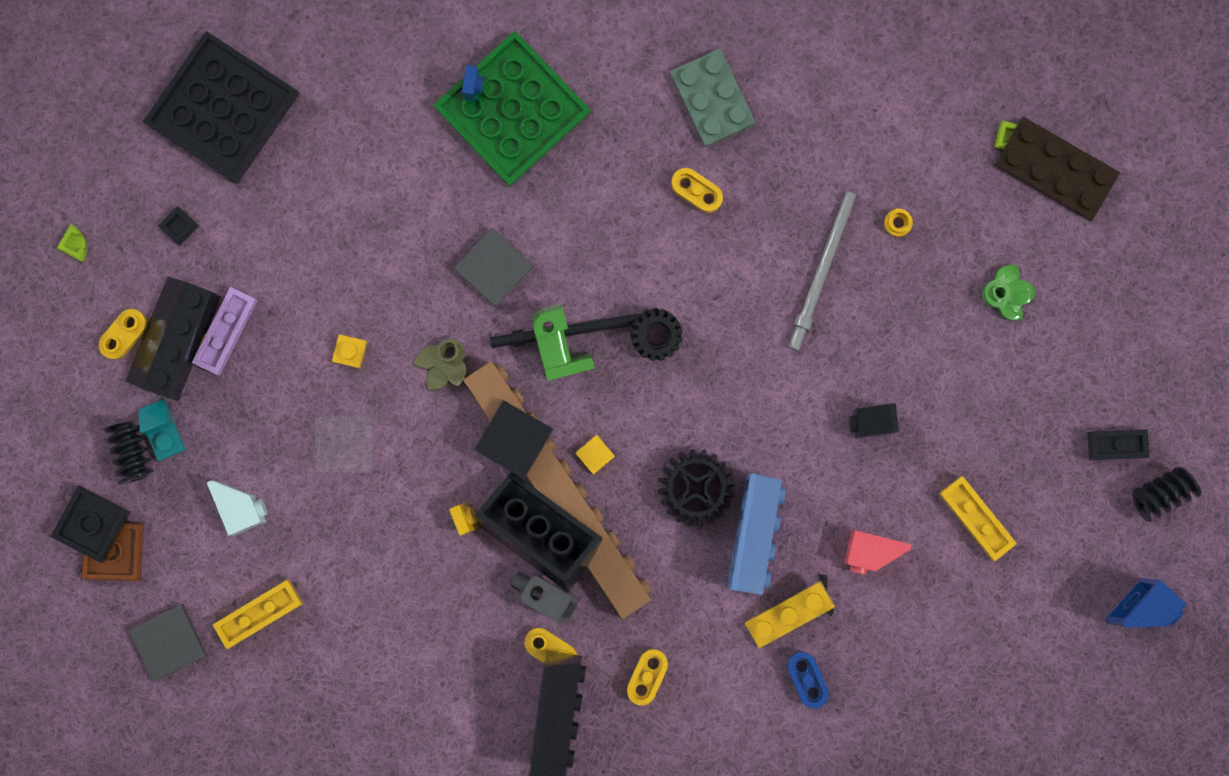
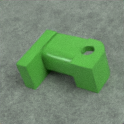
(554, 346)

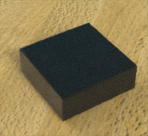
(178, 225)

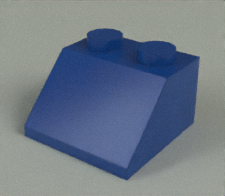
(1148, 605)

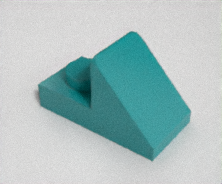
(159, 426)

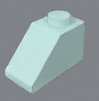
(237, 508)

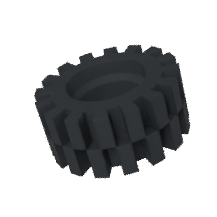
(660, 351)

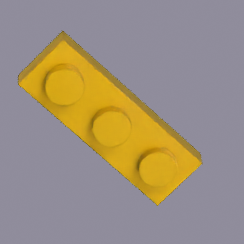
(977, 518)
(258, 614)
(789, 614)

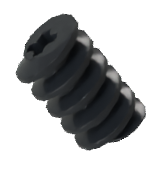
(129, 452)
(1163, 491)

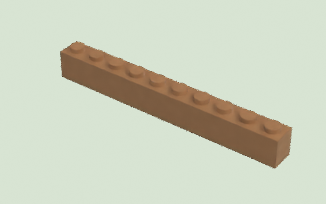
(553, 480)

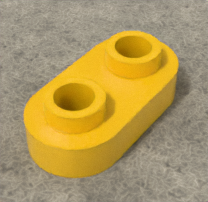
(698, 189)
(122, 334)
(551, 643)
(646, 676)

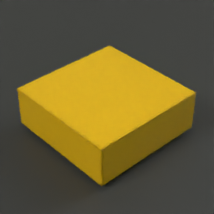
(595, 454)

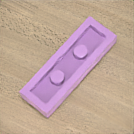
(224, 331)

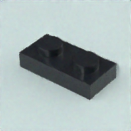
(1118, 444)

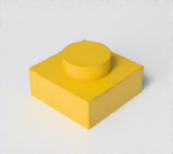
(349, 351)
(464, 518)

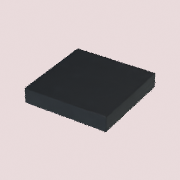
(513, 439)
(90, 524)

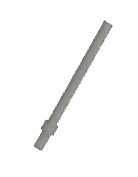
(803, 321)

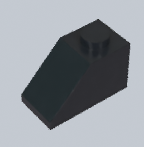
(874, 421)

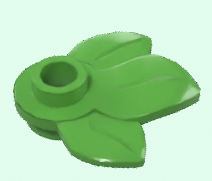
(1012, 292)

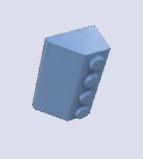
(754, 534)

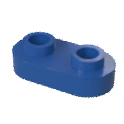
(807, 679)

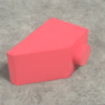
(872, 551)

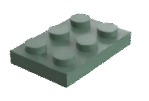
(712, 98)

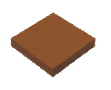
(123, 560)

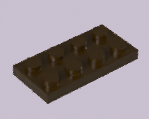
(1056, 168)

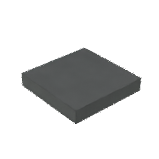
(493, 267)
(167, 642)

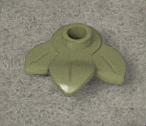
(440, 367)

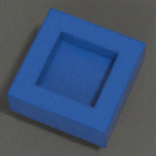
(472, 83)

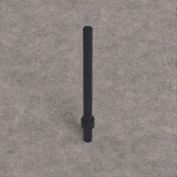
(519, 338)

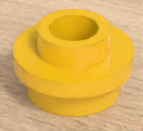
(904, 216)

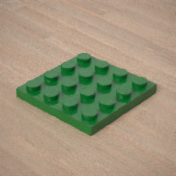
(519, 112)

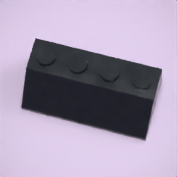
(173, 338)
(539, 531)
(556, 714)

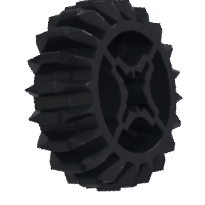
(681, 471)

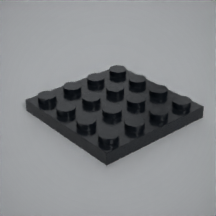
(221, 107)

